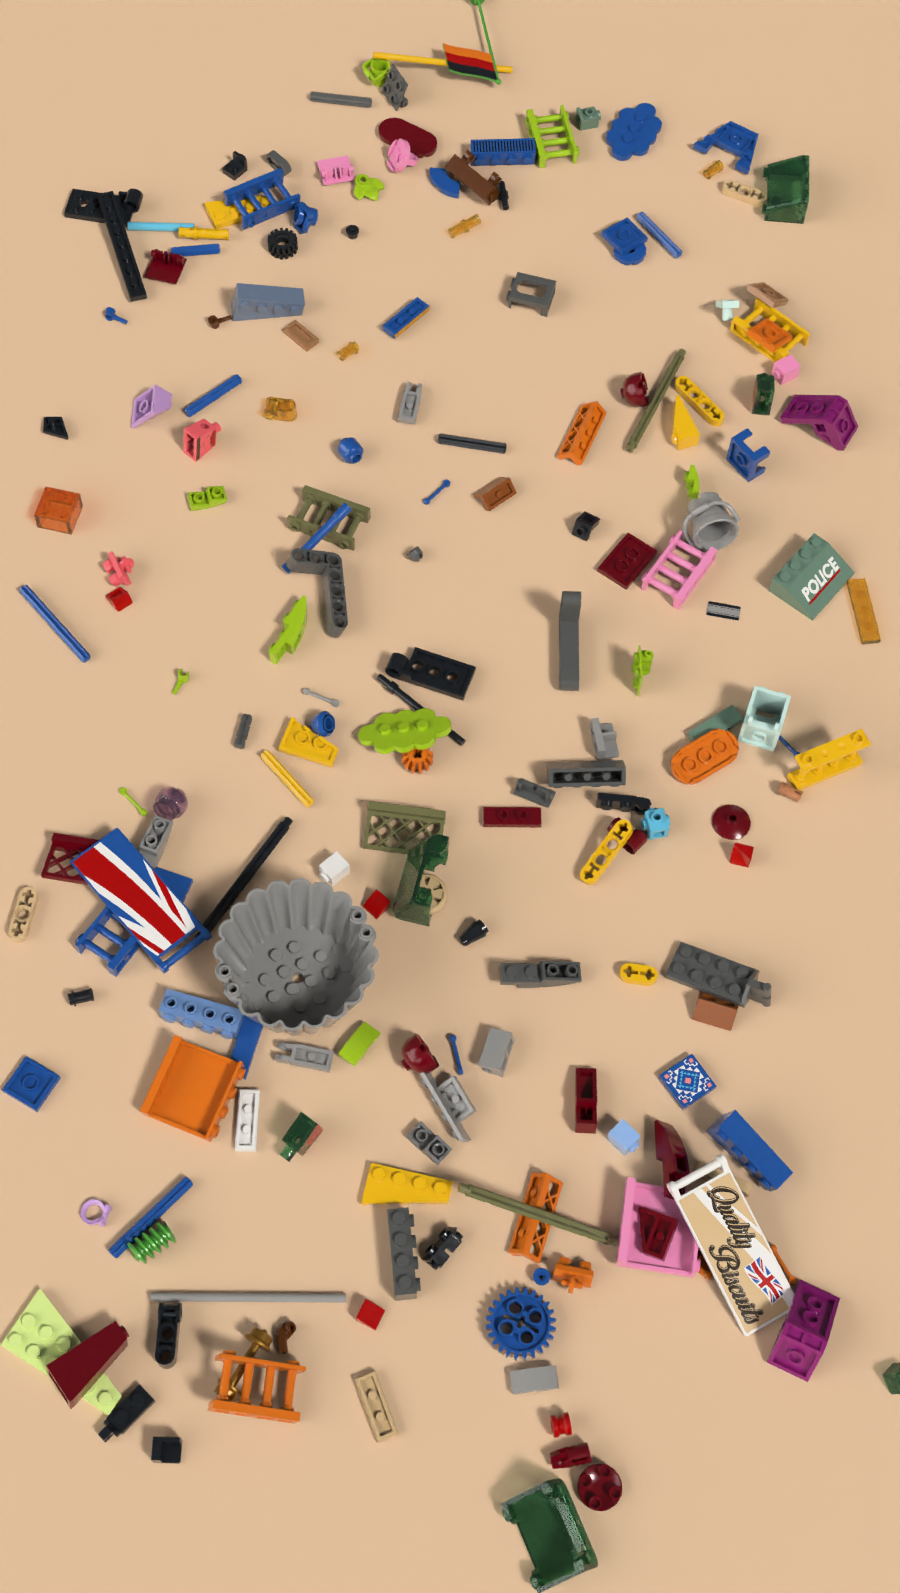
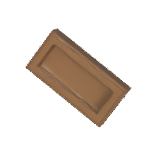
(301, 335)

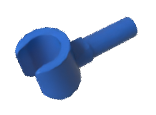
(110, 315)

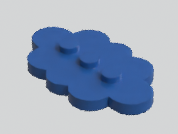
(633, 131)

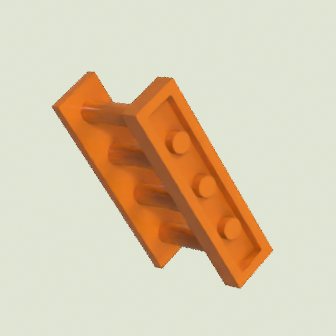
(244, 1407)

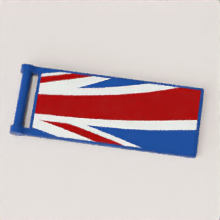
(139, 898)

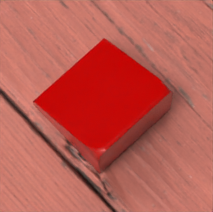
(119, 598)
(377, 904)
(370, 1314)

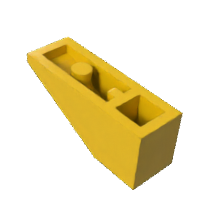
(683, 429)

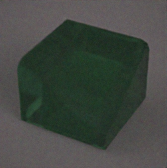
(892, 1378)

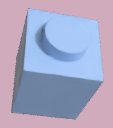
(624, 1137)

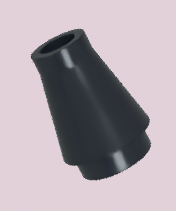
(474, 932)

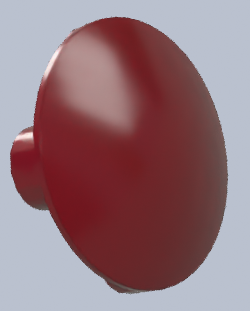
(599, 1487)

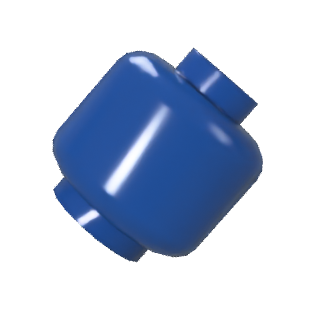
(350, 450)

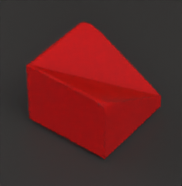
(741, 855)

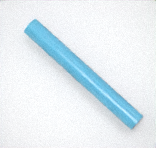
(155, 226)

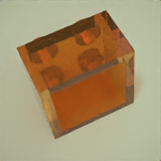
(58, 510)

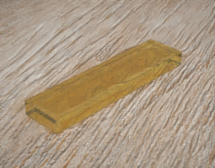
(863, 611)

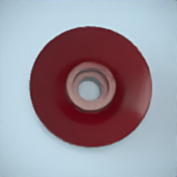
(731, 829)

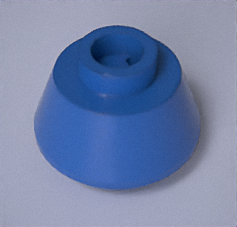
(323, 724)

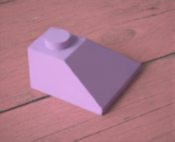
(150, 405)

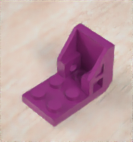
(828, 414)
(804, 1331)

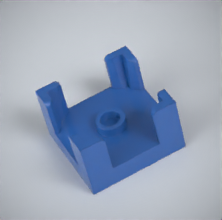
(744, 459)

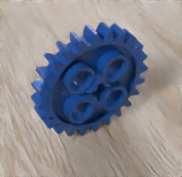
(512, 1342)

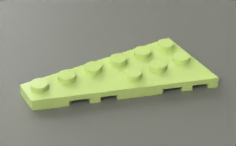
(43, 1337)

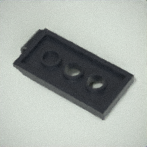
(127, 202)

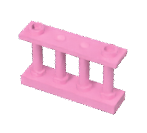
(688, 583)

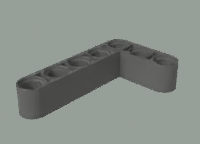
(331, 570)
(569, 640)

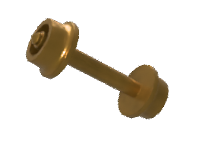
(259, 1339)

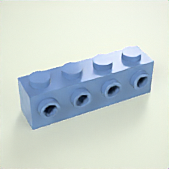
(201, 1014)

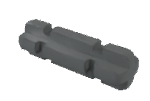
(243, 731)

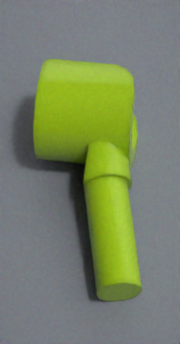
(181, 679)

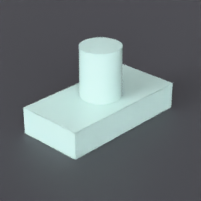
(727, 306)

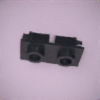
(436, 1252)

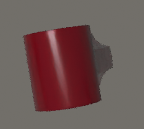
(636, 840)

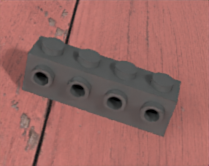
(586, 773)
(402, 1256)

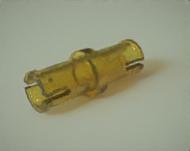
(464, 226)

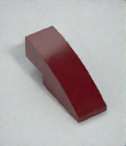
(585, 1100)

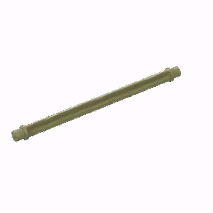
(656, 399)
(538, 1214)

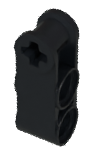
(168, 1319)

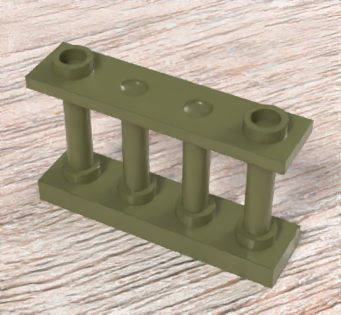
(328, 502)

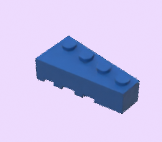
(749, 1150)

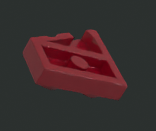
(656, 1233)

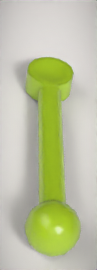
(123, 791)

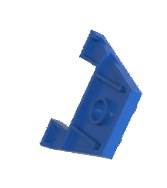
(733, 139)

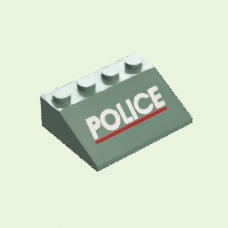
(811, 577)

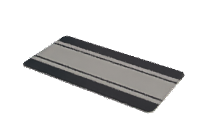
(723, 610)

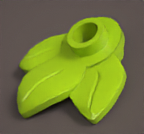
(368, 188)

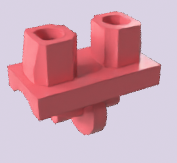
(120, 567)

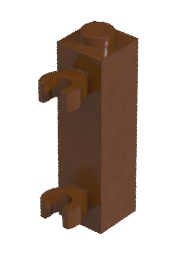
(473, 180)

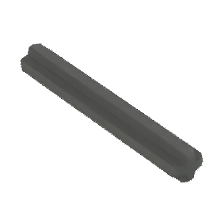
(341, 99)

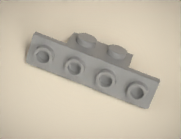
(452, 1101)

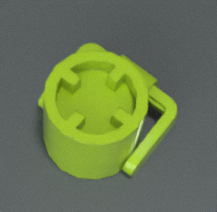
(378, 71)

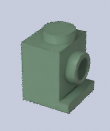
(587, 118)

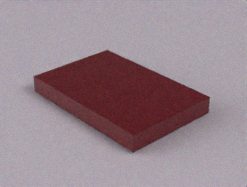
(627, 561)

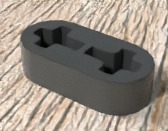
(277, 161)

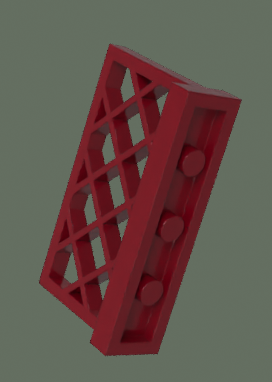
(71, 846)

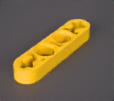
(697, 402)
(603, 850)

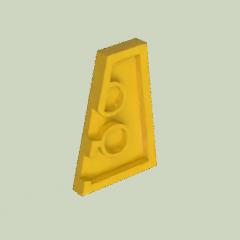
(305, 744)

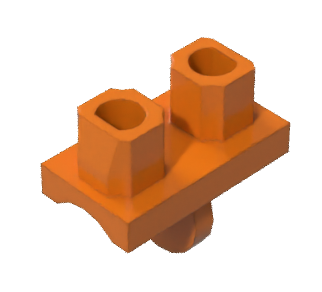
(573, 1276)

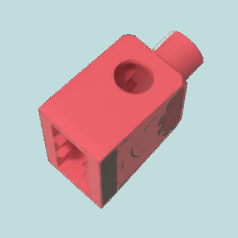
(200, 438)

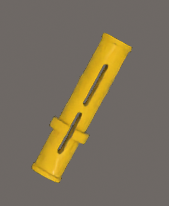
(205, 233)

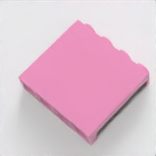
(683, 1250)

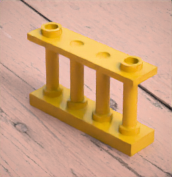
(741, 327)
(828, 760)

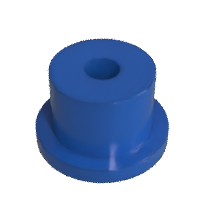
(541, 1272)

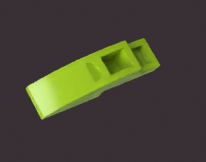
(294, 628)

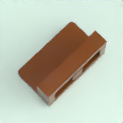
(496, 492)
(715, 1011)

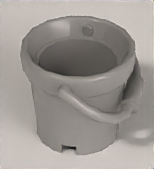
(711, 522)

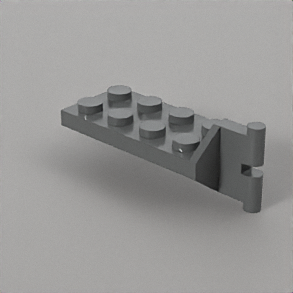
(717, 976)

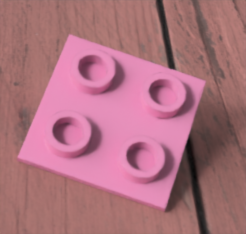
(336, 170)

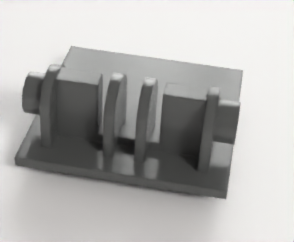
(395, 88)

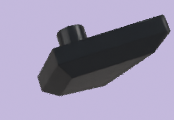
(55, 427)

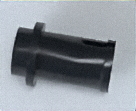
(80, 997)

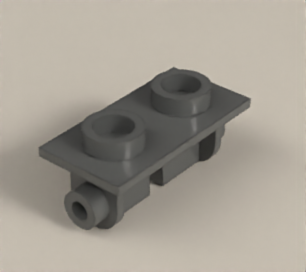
(534, 792)

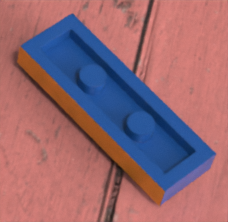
(406, 318)

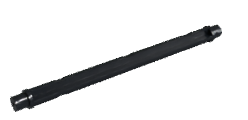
(246, 875)

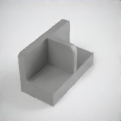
(603, 740)

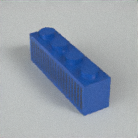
(503, 151)

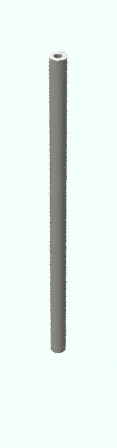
(248, 1297)

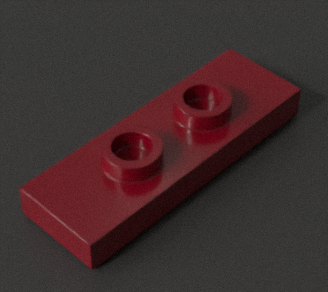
(512, 817)

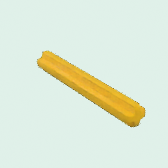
(287, 778)

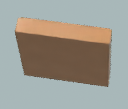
(767, 294)

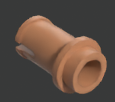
(790, 791)

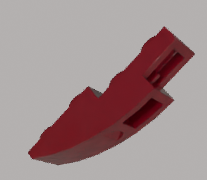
(671, 1154)

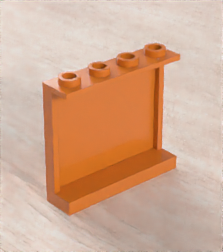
(193, 1089)

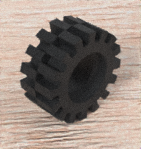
(282, 250)

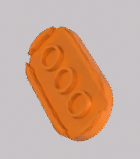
(704, 756)

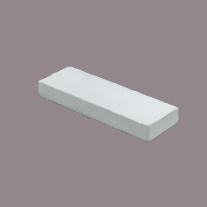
(247, 1120)

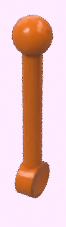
(791, 1279)

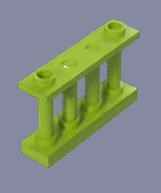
(536, 132)

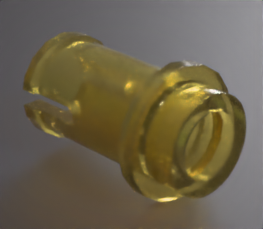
(717, 166)
(349, 350)

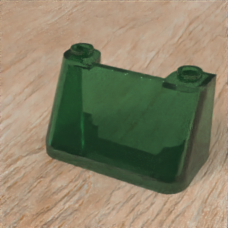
(787, 190)
(411, 900)
(551, 1534)

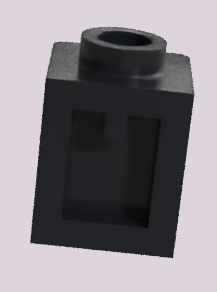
(235, 167)
(584, 525)

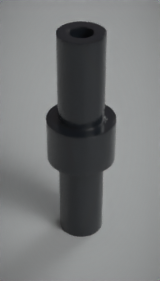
(503, 196)

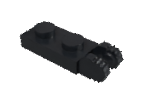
(623, 803)

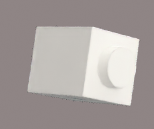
(334, 869)

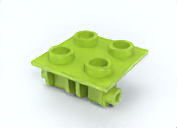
(641, 666)

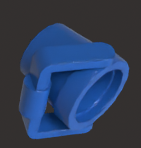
(304, 216)

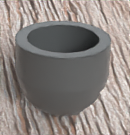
(416, 554)

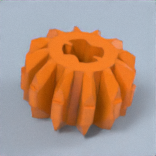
(417, 764)

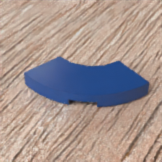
(444, 183)

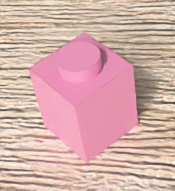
(785, 369)

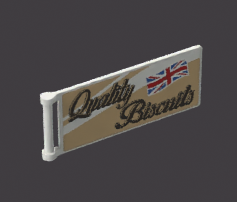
(734, 1247)

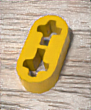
(638, 974)

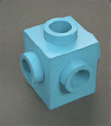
(656, 823)

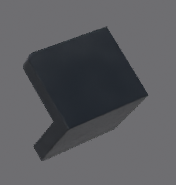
(166, 1450)

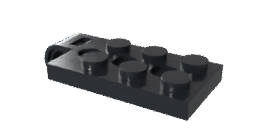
(401, 668)

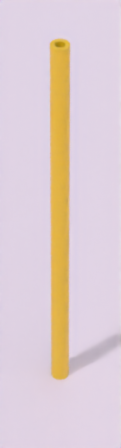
(425, 60)

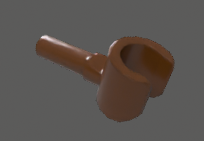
(216, 322)

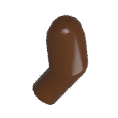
(282, 1335)

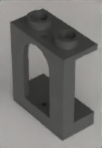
(543, 303)

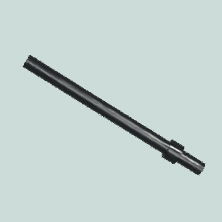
(394, 688)

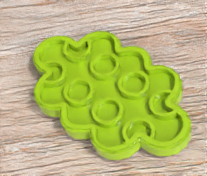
(404, 731)

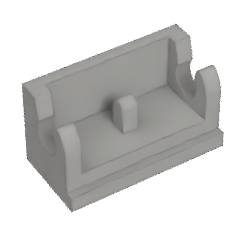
(496, 1051)

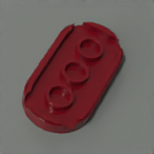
(421, 141)

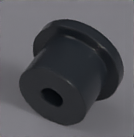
(352, 231)

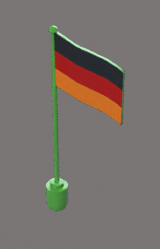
(470, 61)

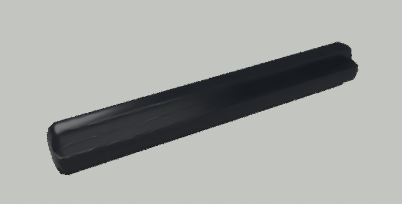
(472, 443)

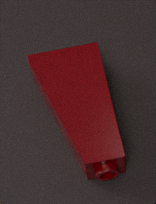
(84, 1364)

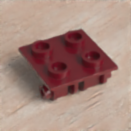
(165, 266)

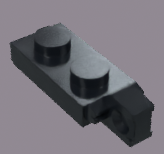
(126, 1413)

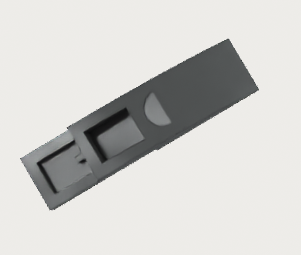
(540, 975)

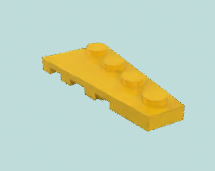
(395, 1186)

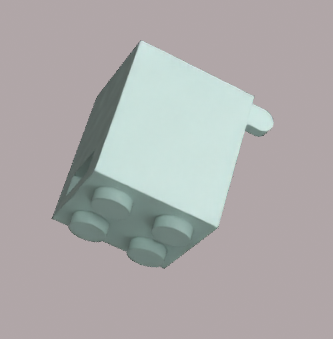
(760, 730)

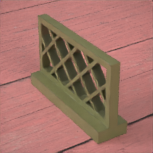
(400, 812)

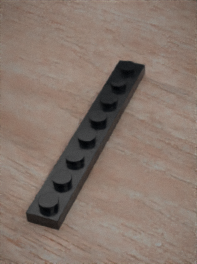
(121, 246)

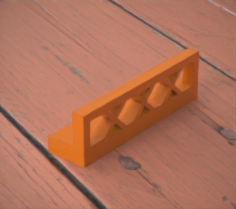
(584, 433)
(525, 1229)

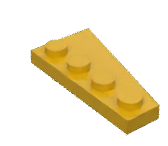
(225, 216)

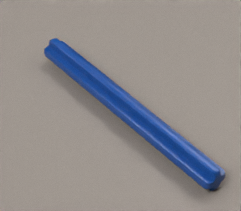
(54, 623)

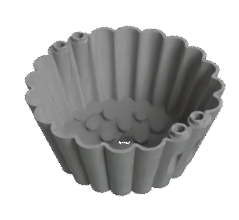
(289, 934)

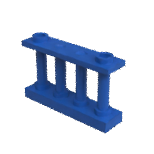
(261, 185)
(127, 947)

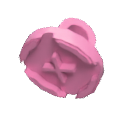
(400, 156)

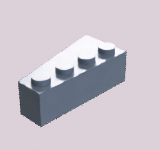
(266, 302)

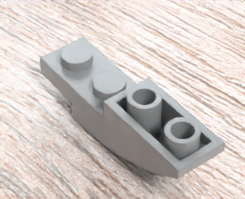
(155, 840)

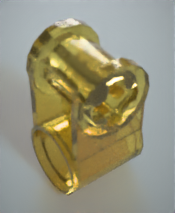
(280, 409)

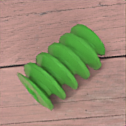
(151, 1242)

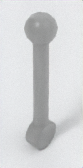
(335, 703)

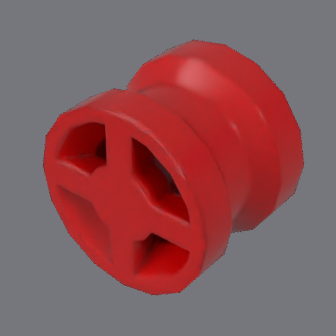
(560, 1425)

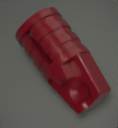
(570, 1456)

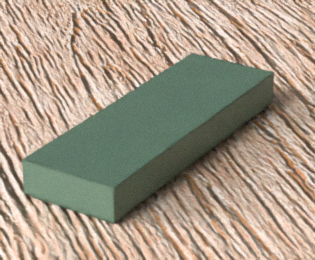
(723, 720)

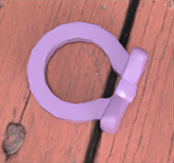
(101, 1220)

